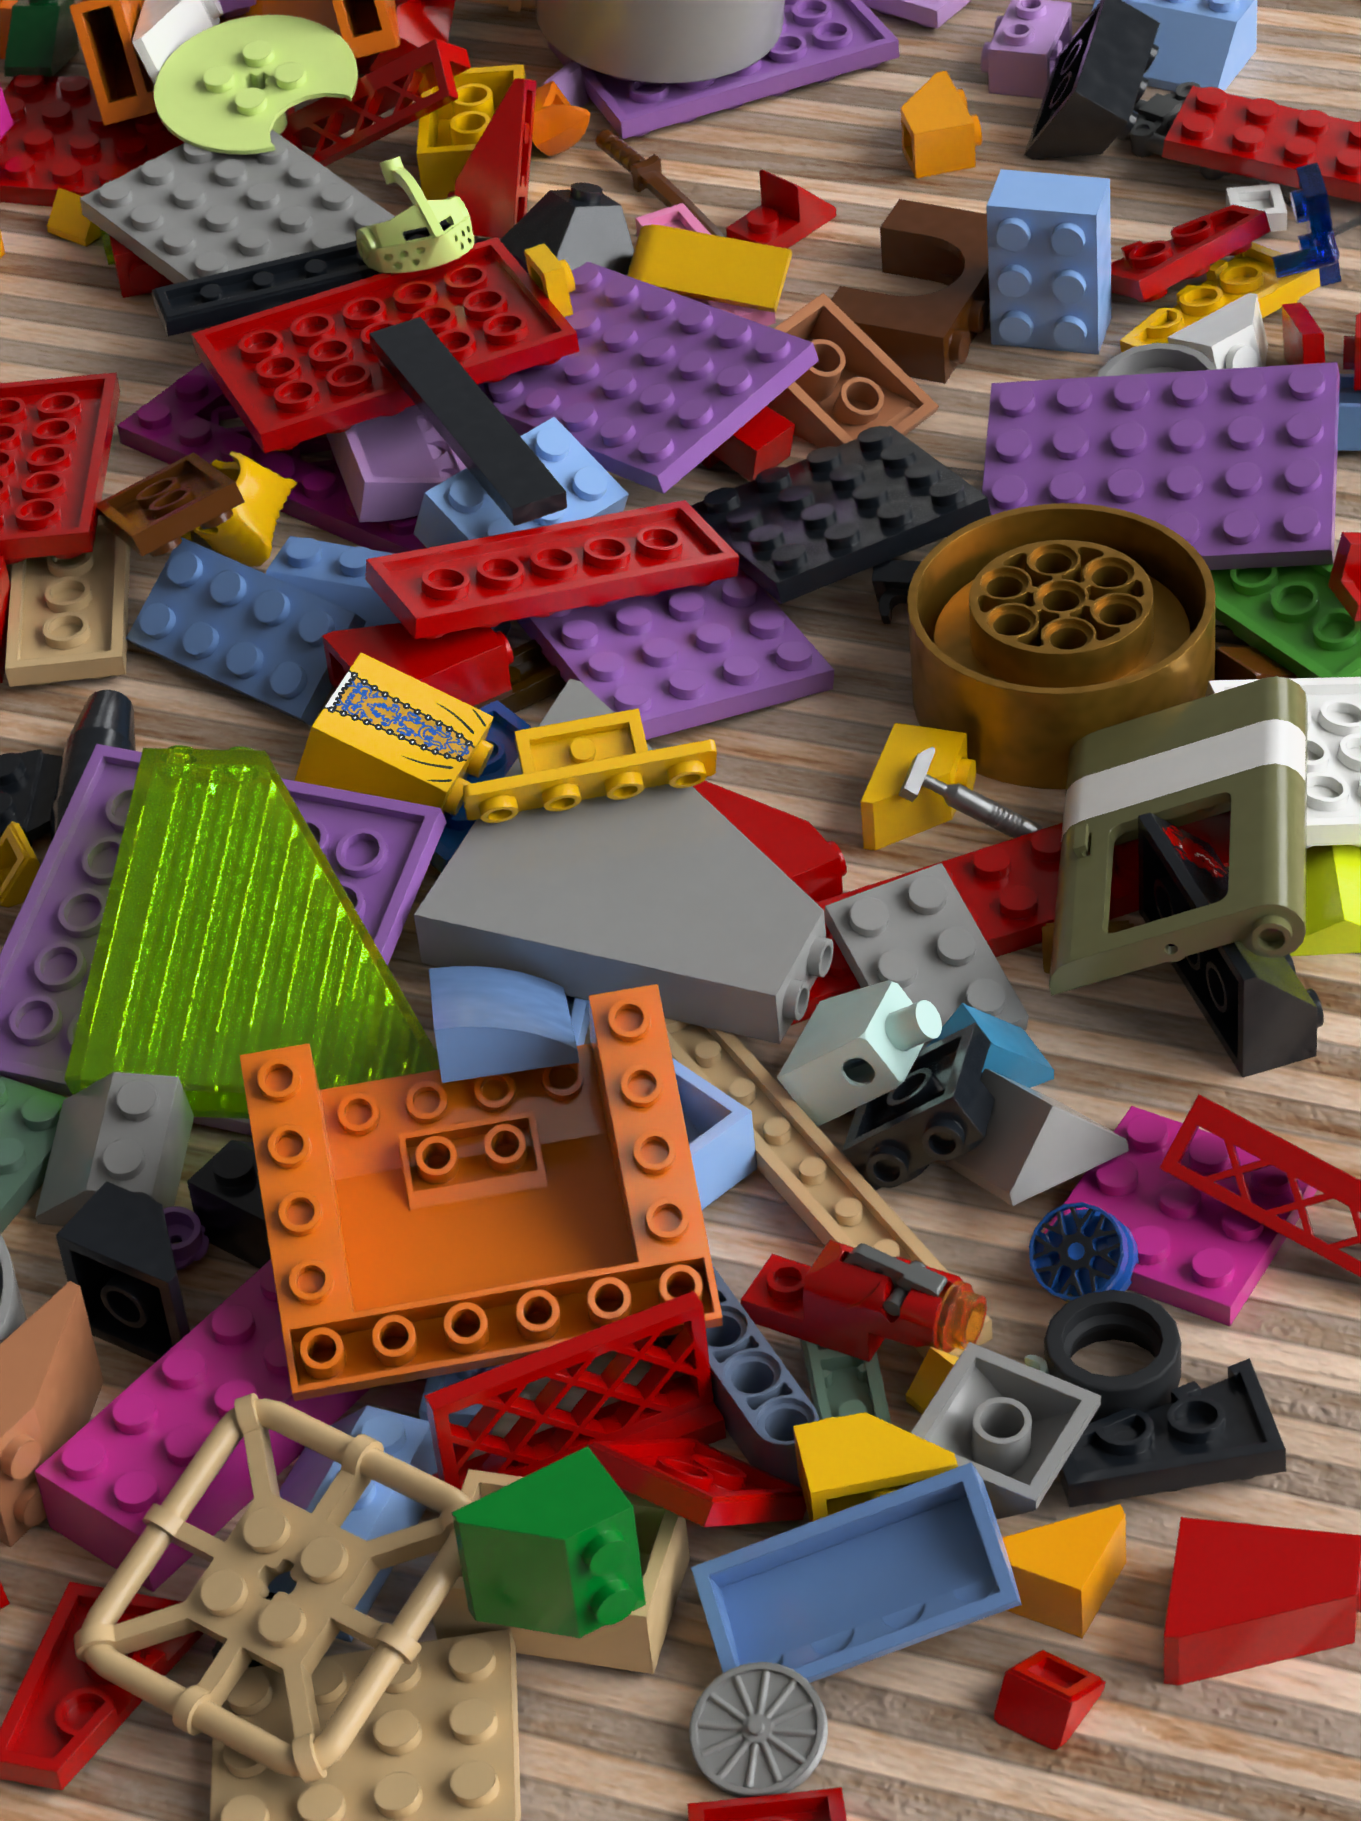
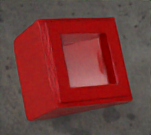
(1046, 1698)

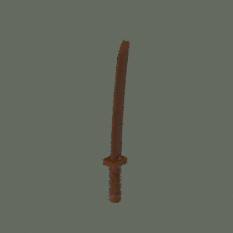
(648, 174)

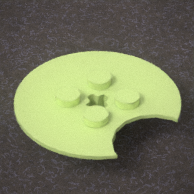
(242, 76)

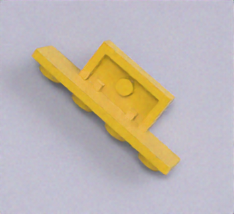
(584, 762)

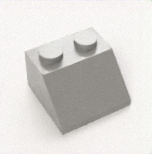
(119, 1132)

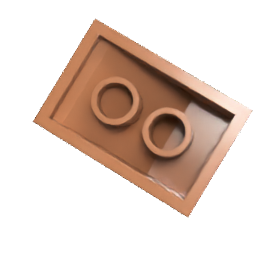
(850, 384)
(45, 1398)

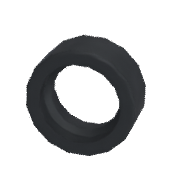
(1121, 1318)

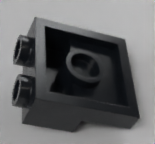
(927, 1118)

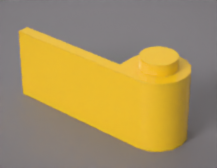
(711, 266)

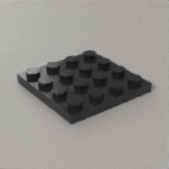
(840, 512)

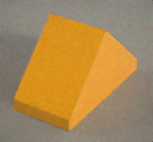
(1068, 1568)

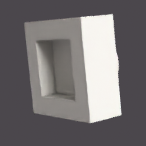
(1263, 198)

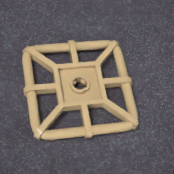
(292, 1628)

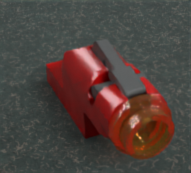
(863, 1296)

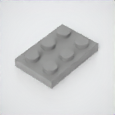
(926, 943)

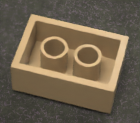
(627, 1645)

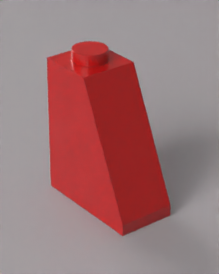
(461, 663)
(1257, 1597)

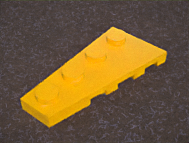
(1225, 283)

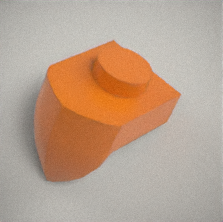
(557, 122)

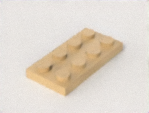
(69, 615)

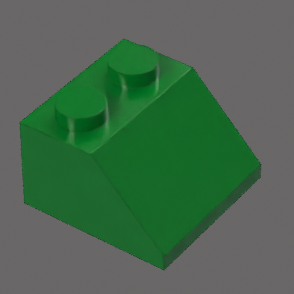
(552, 1551)

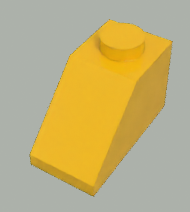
(893, 818)
(860, 1459)

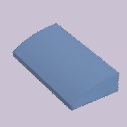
(498, 1022)
(861, 1580)

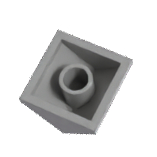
(1033, 1143)
(1009, 1424)

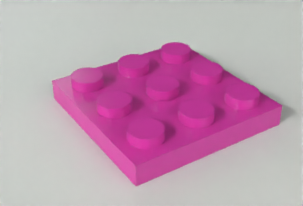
(1188, 1243)

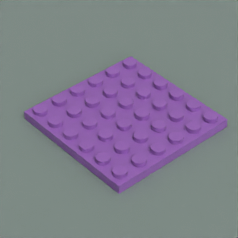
(370, 841)

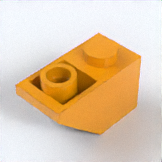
(938, 129)

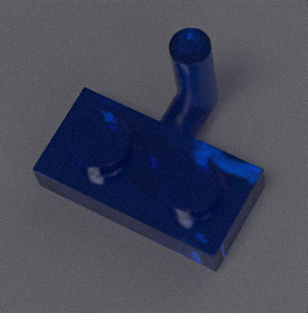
(1319, 245)

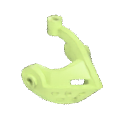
(384, 245)

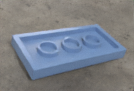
(241, 629)

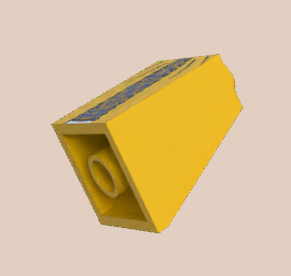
(396, 739)

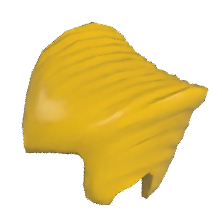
(250, 530)

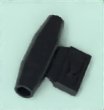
(40, 785)

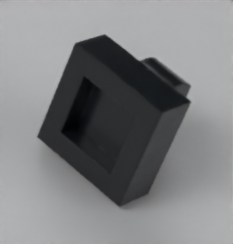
(892, 584)

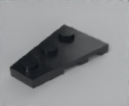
(1186, 1443)

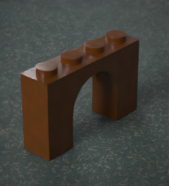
(932, 330)

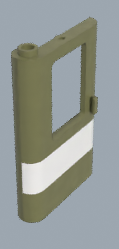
(1185, 765)

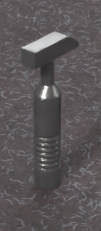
(964, 799)

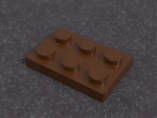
(170, 504)

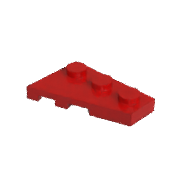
(1194, 246)
(64, 1705)

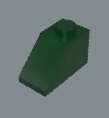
(40, 38)

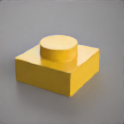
(551, 276)

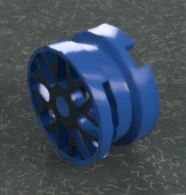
(1082, 1252)

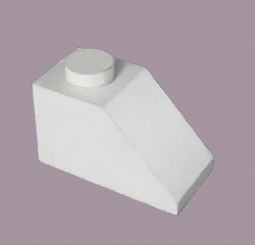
(1229, 336)

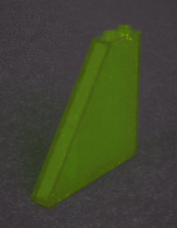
(233, 943)

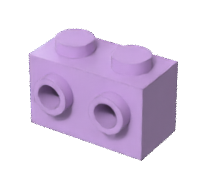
(1026, 46)

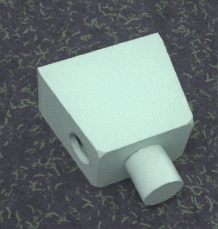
(857, 1049)

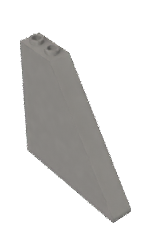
(632, 901)

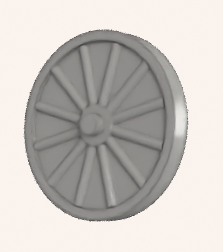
(758, 1730)

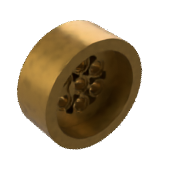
(1055, 631)

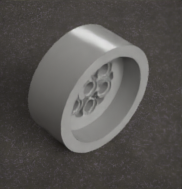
(662, 37)

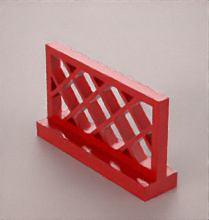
(644, 1411)

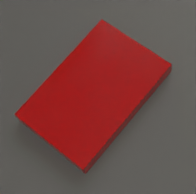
(699, 1482)

